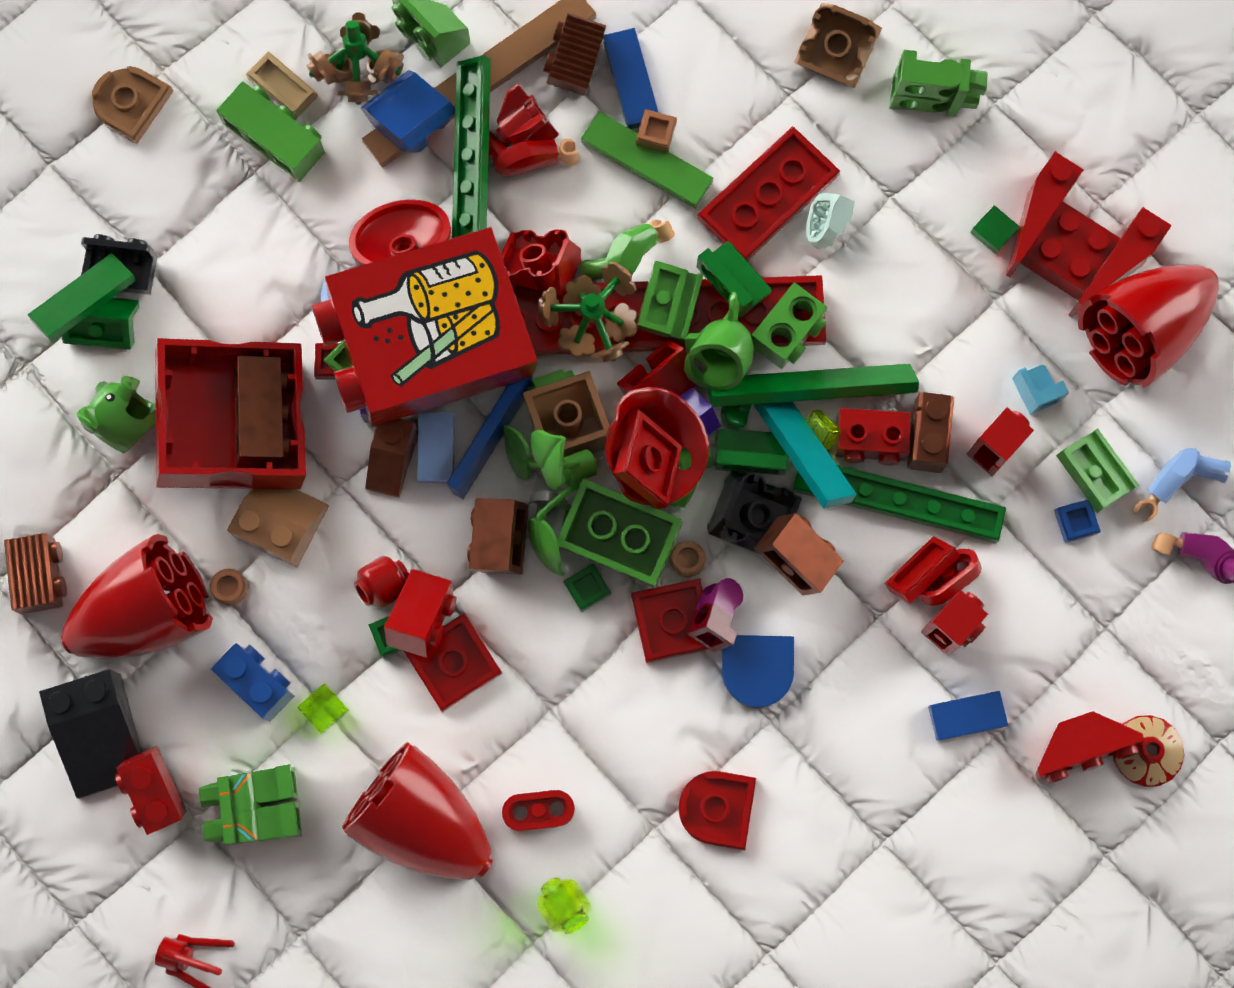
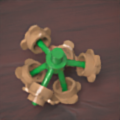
(339, 65)

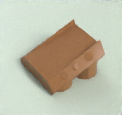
(838, 44)

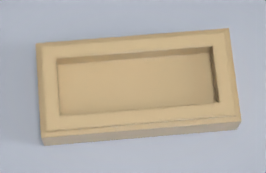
(282, 84)

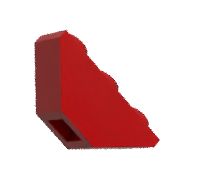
(1084, 744)

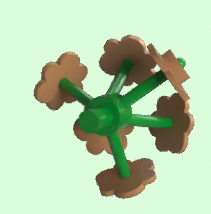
(589, 303)

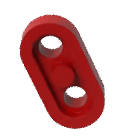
(953, 579)
(538, 810)

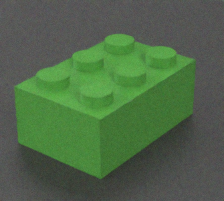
(619, 532)

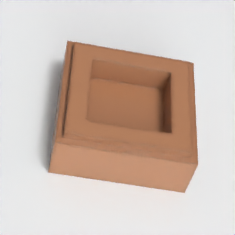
(656, 130)

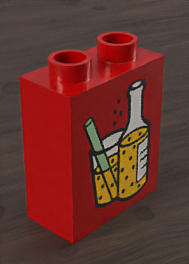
(426, 328)

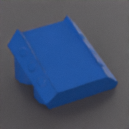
(409, 112)

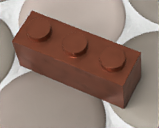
(260, 412)

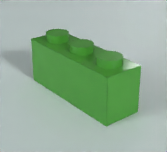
(271, 130)

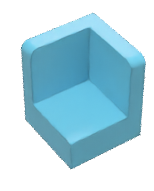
(1038, 388)

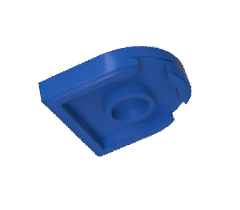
(758, 669)

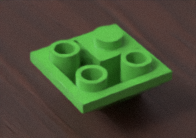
(433, 27)

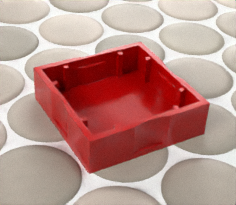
(199, 416)

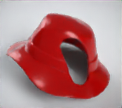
(677, 420)

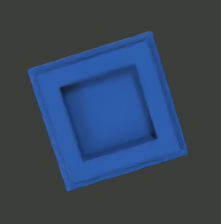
(1077, 521)

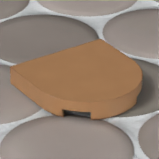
(129, 101)

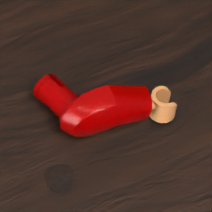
(529, 155)

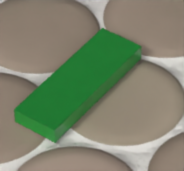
(81, 297)

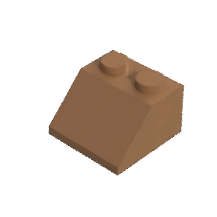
(570, 410)
(278, 522)

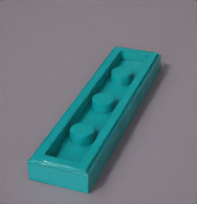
(807, 453)

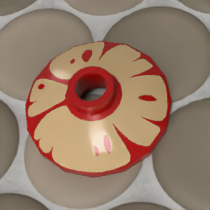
(1161, 768)

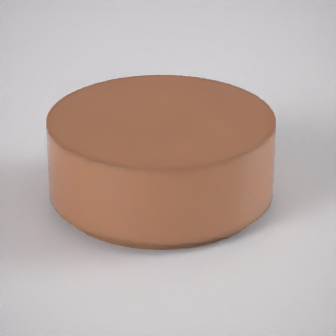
(687, 559)
(228, 587)

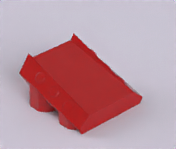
(541, 260)

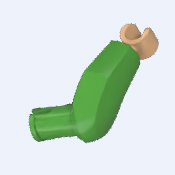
(630, 248)

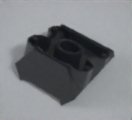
(749, 509)

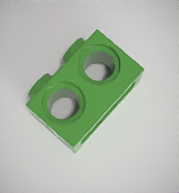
(782, 322)

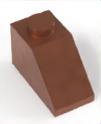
(390, 456)

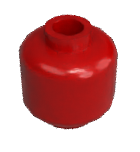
(381, 581)

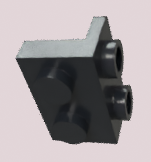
(133, 254)

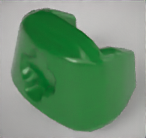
(735, 415)

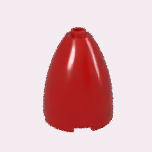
(1148, 321)
(127, 607)
(420, 819)

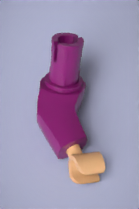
(1209, 550)

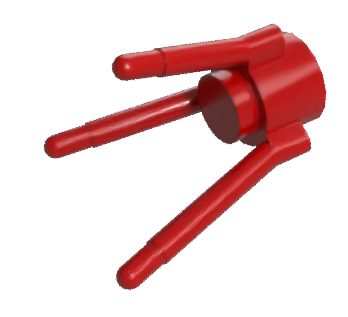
(177, 956)

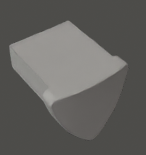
(554, 517)

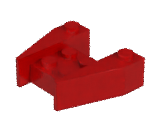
(1070, 246)

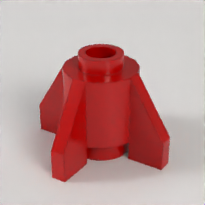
(522, 119)

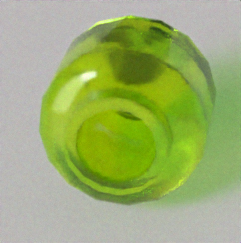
(564, 905)

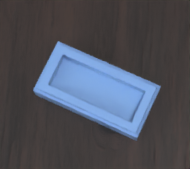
(435, 447)

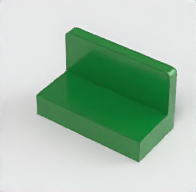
(731, 272)
(107, 326)
(750, 452)

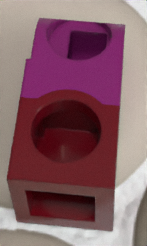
(715, 613)

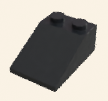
(91, 729)

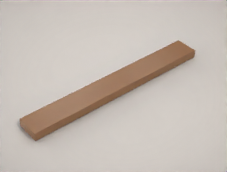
(507, 60)

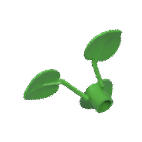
(557, 470)

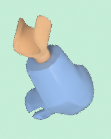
(1178, 471)

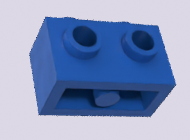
(261, 690)

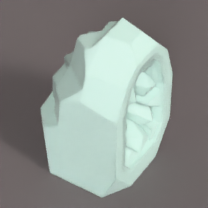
(828, 218)

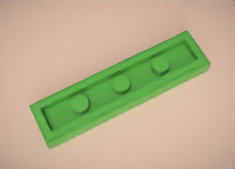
(653, 165)

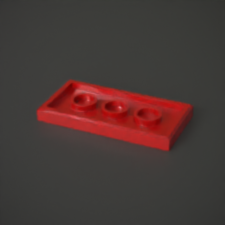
(769, 193)

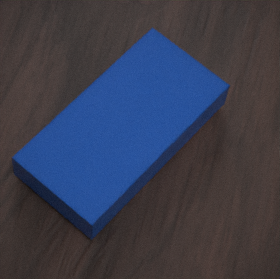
(968, 715)

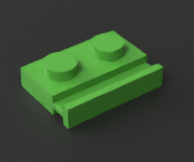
(669, 301)
(1097, 470)

